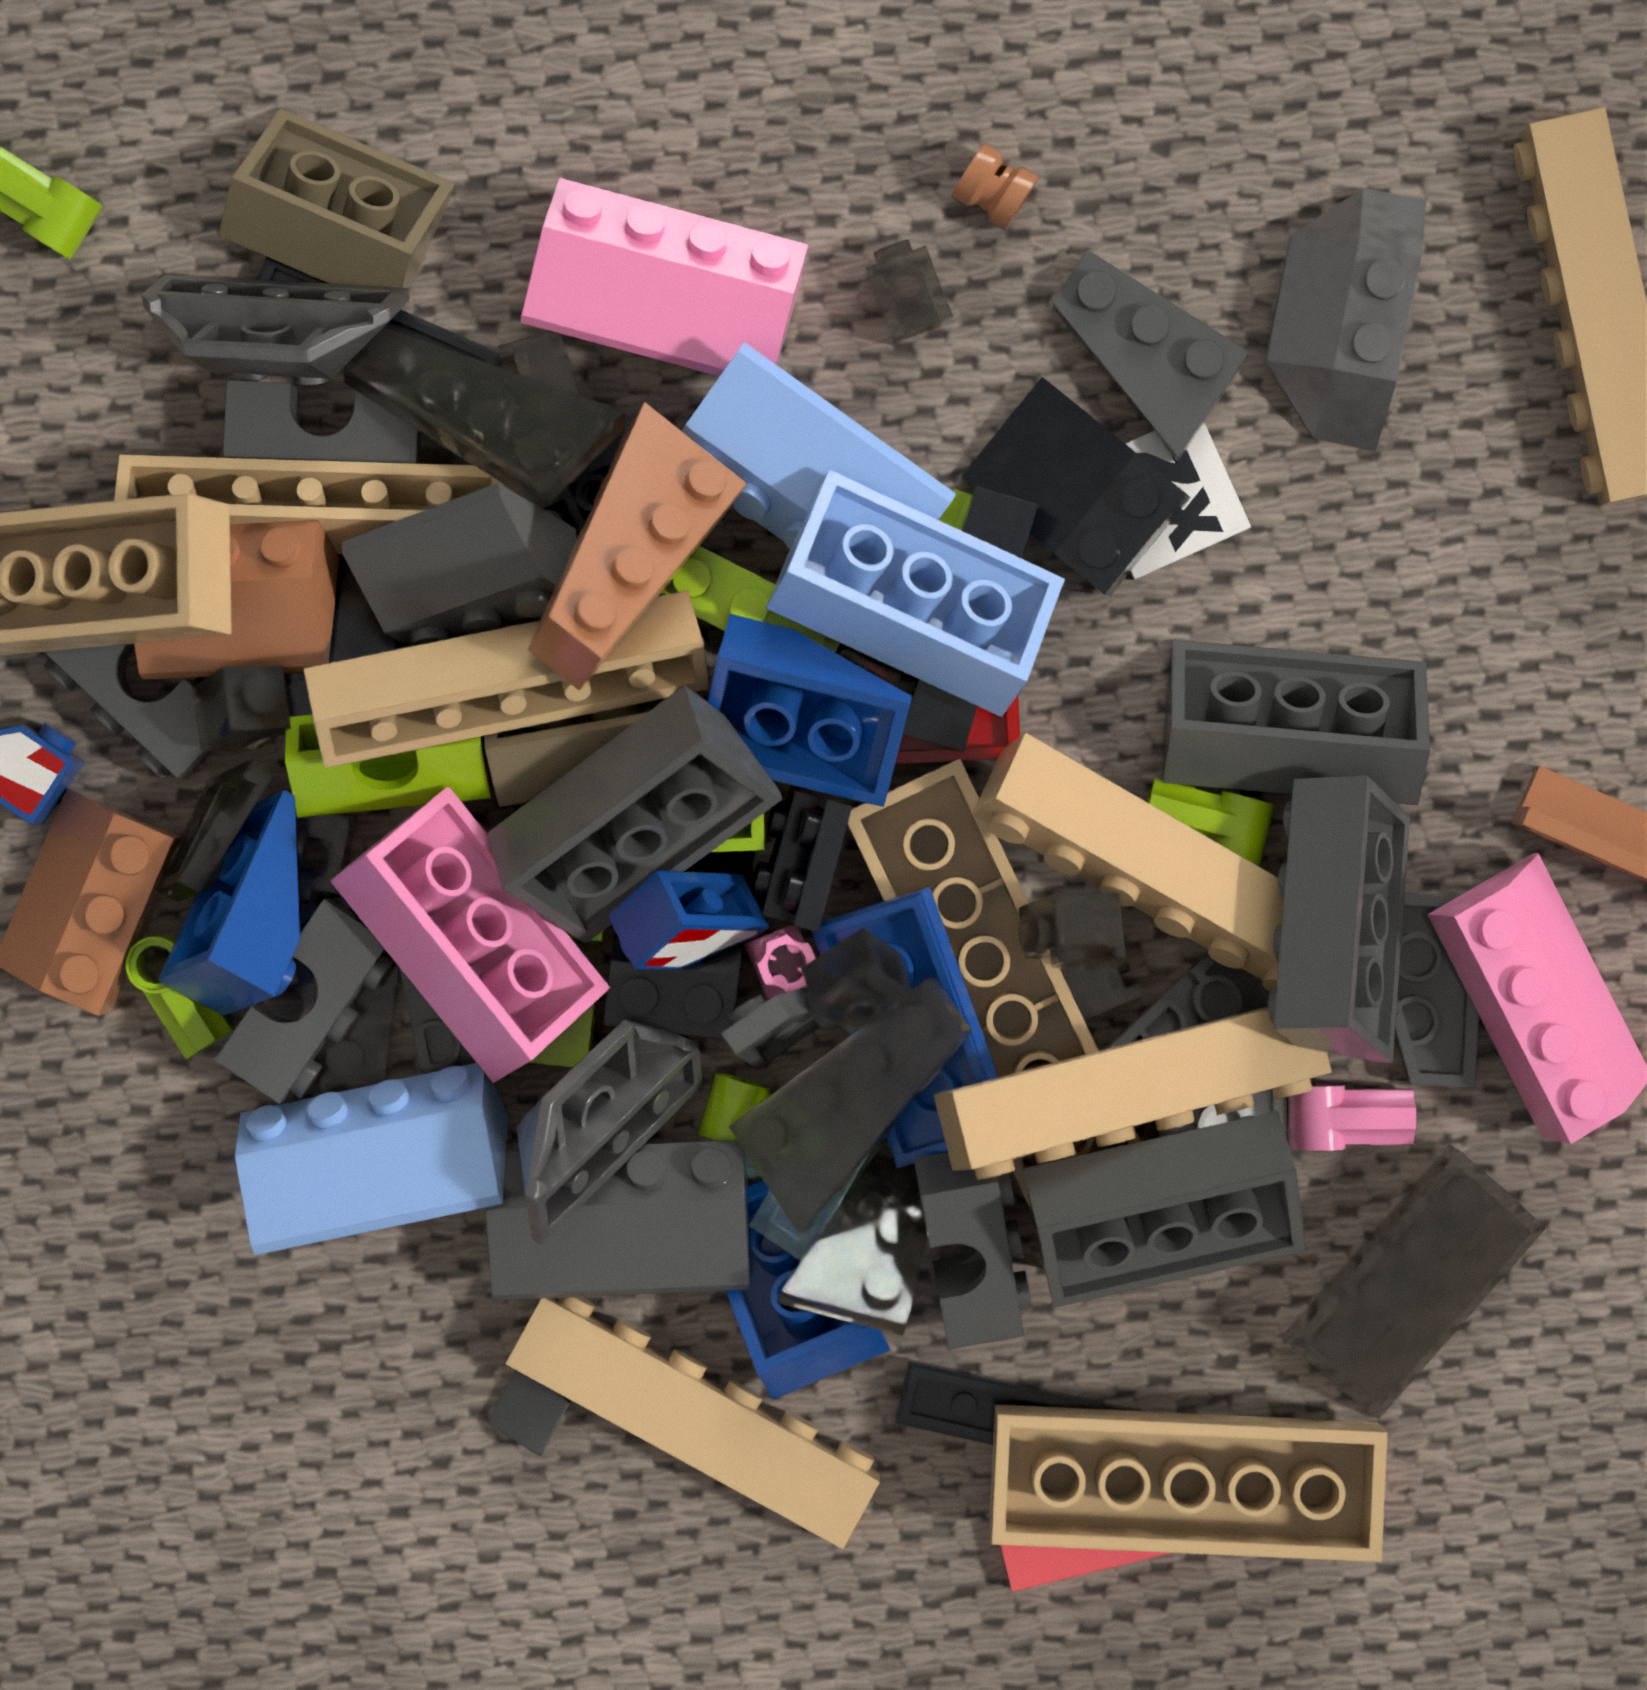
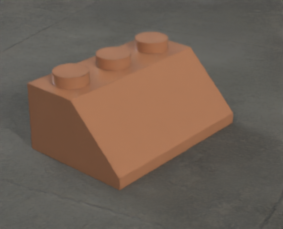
(279, 606)
(86, 902)

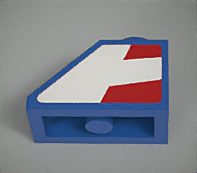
(35, 770)
(685, 918)

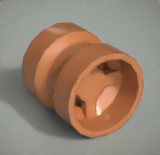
(994, 186)

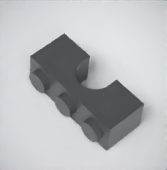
(266, 425)
(163, 726)
(280, 1052)
(977, 1288)

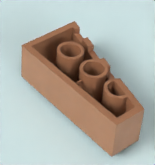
(641, 531)

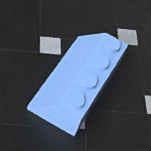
(786, 441)
(916, 594)
(371, 1157)

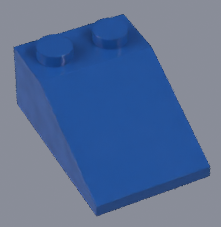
(808, 711)
(247, 925)
(785, 1342)

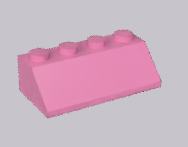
(660, 280)
(470, 948)
(1542, 1001)

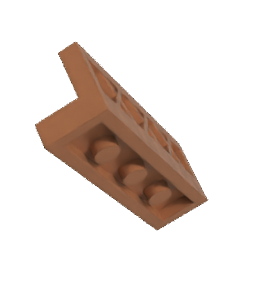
(1585, 822)

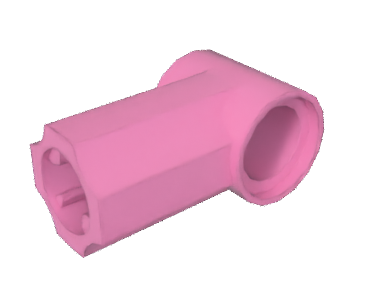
(779, 960)
(1341, 1116)

